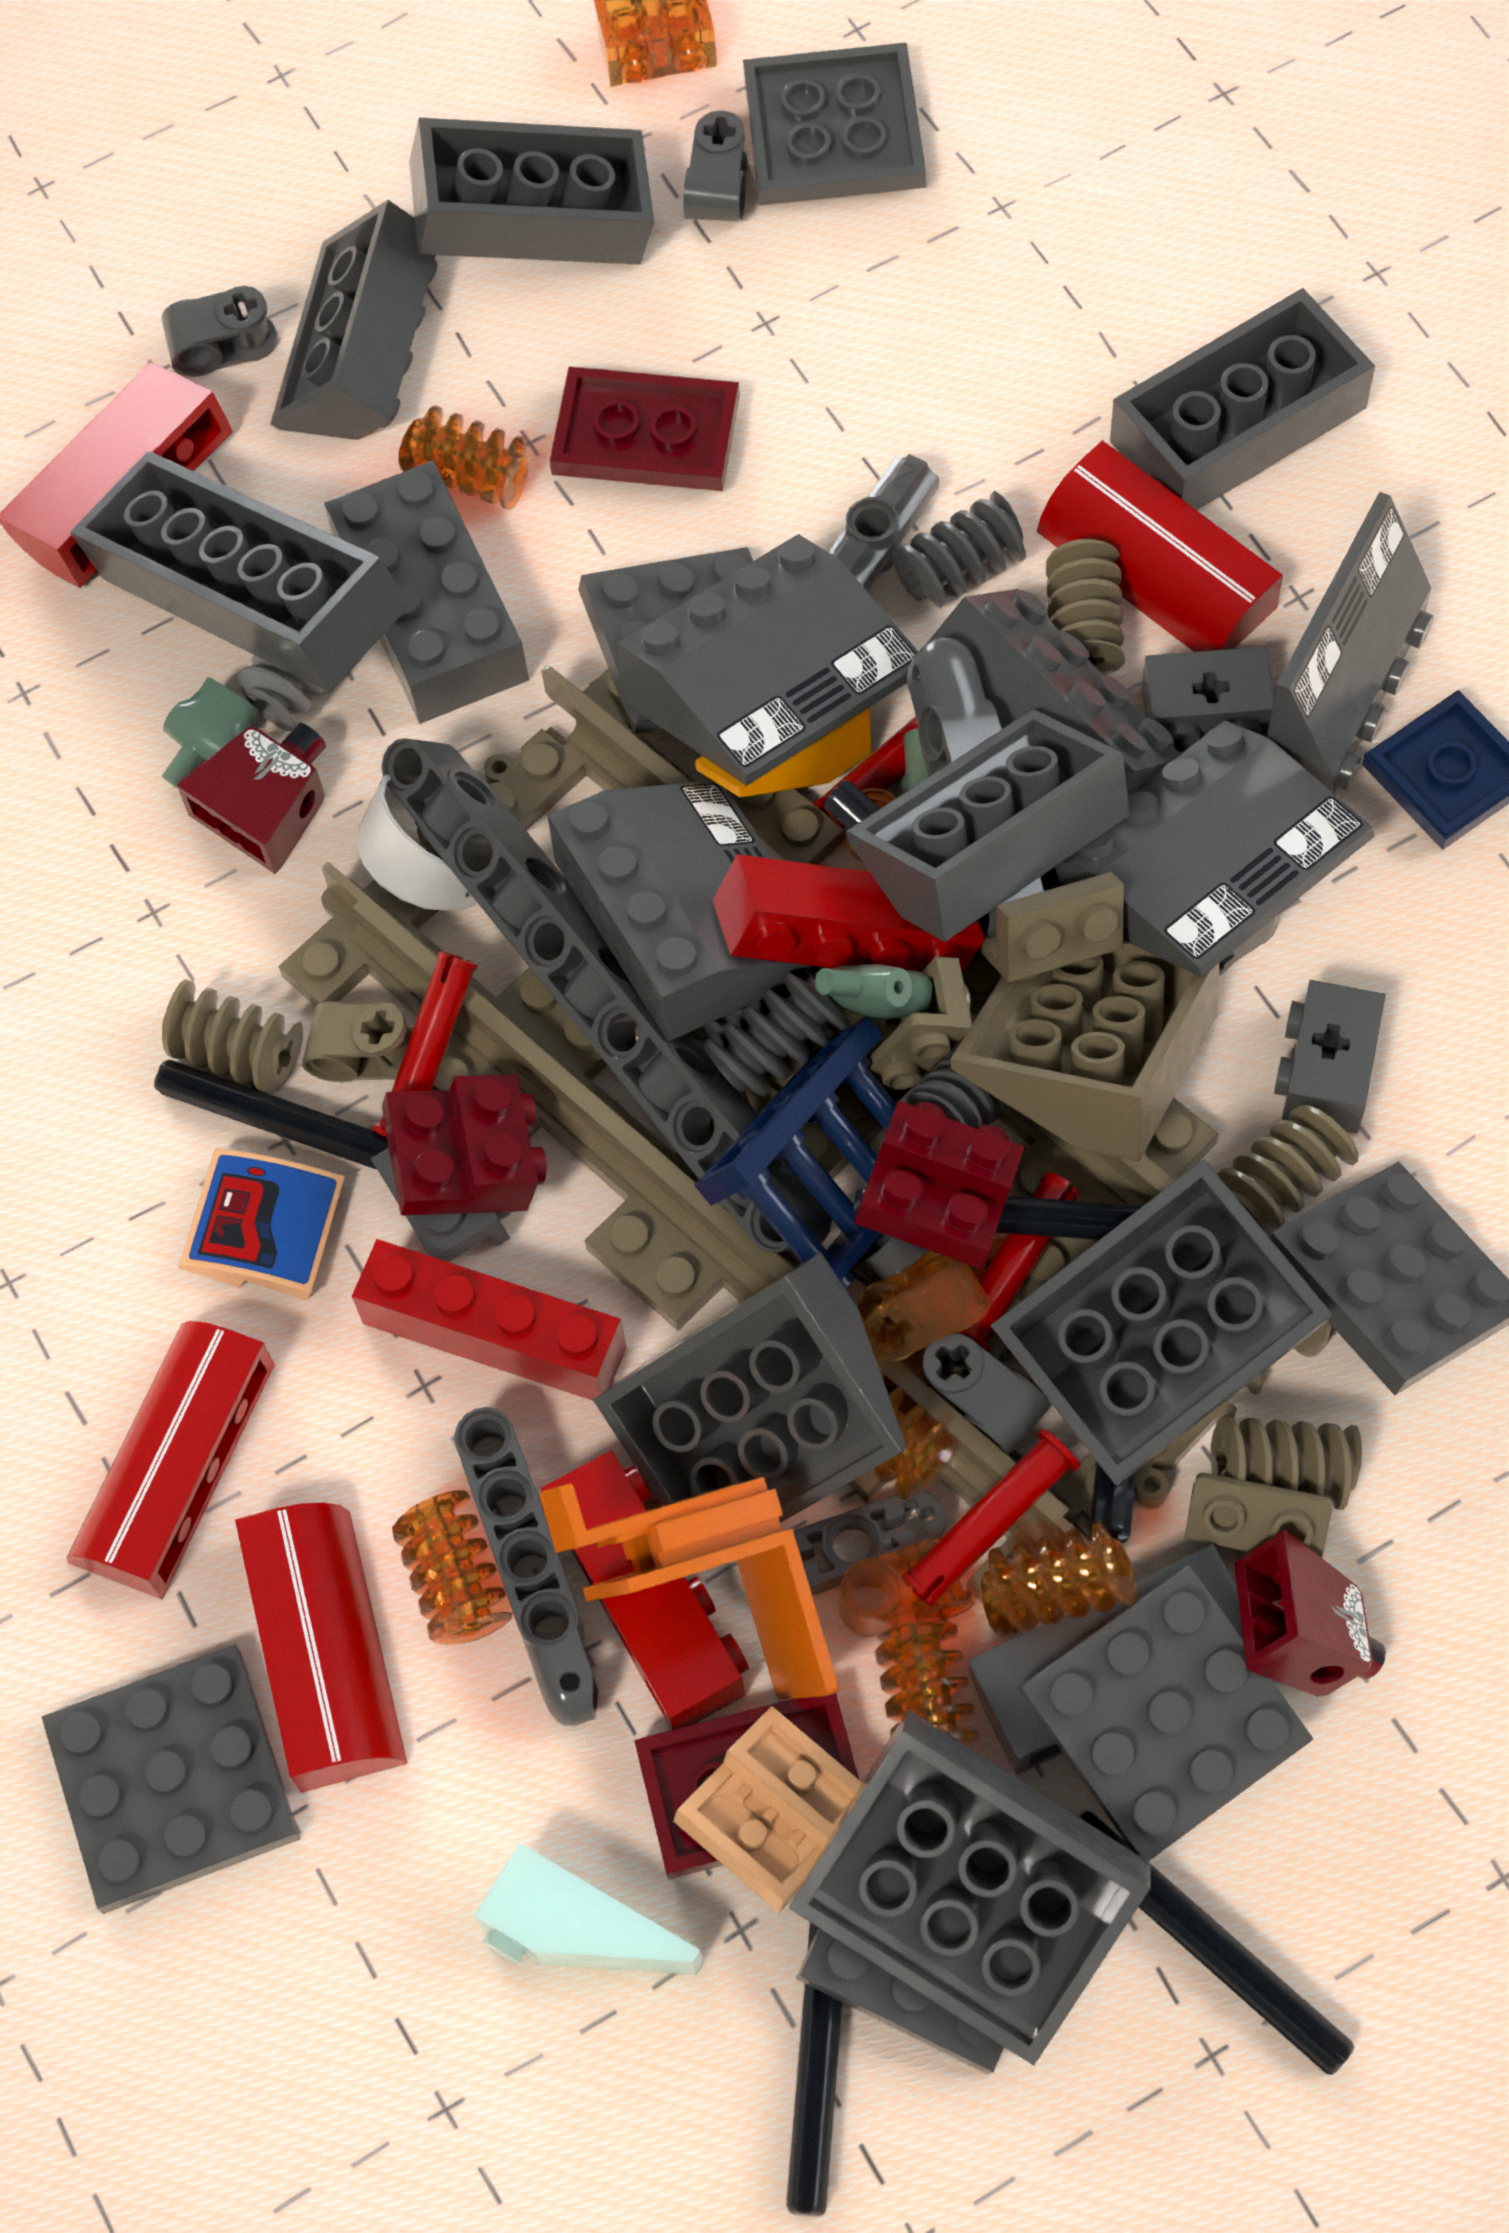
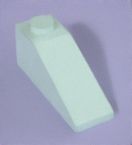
(570, 1923)

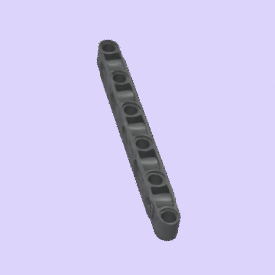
(534, 912)

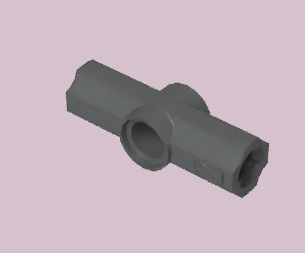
(889, 514)

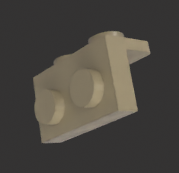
(1057, 928)
(923, 1039)
(1250, 1513)

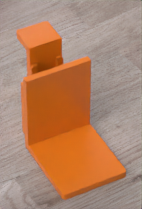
(705, 1533)

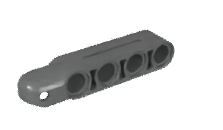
(953, 719)
(560, 1662)

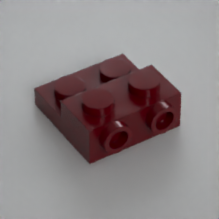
(464, 1147)
(940, 1183)

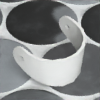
(401, 863)

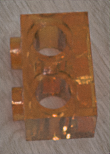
(654, 38)

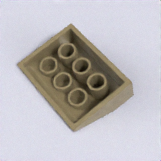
(1092, 1046)

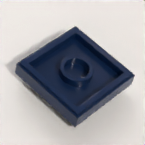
(1445, 769)

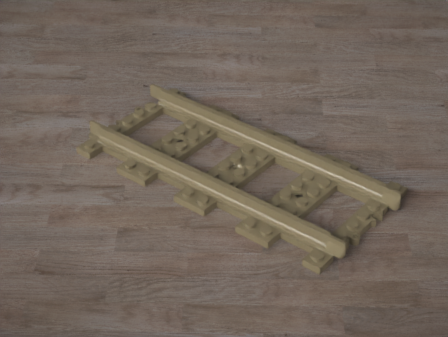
(665, 1233)

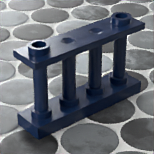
(778, 1136)

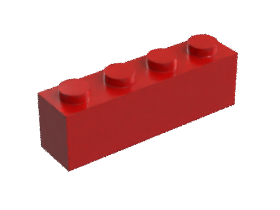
(824, 918)
(489, 1320)
(663, 1625)

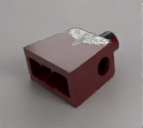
(258, 792)
(1303, 1619)

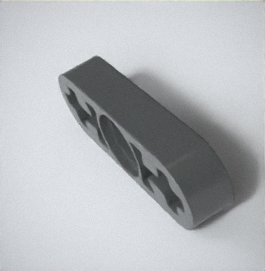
(864, 1519)

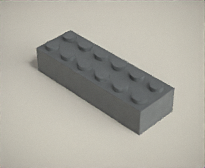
(241, 570)

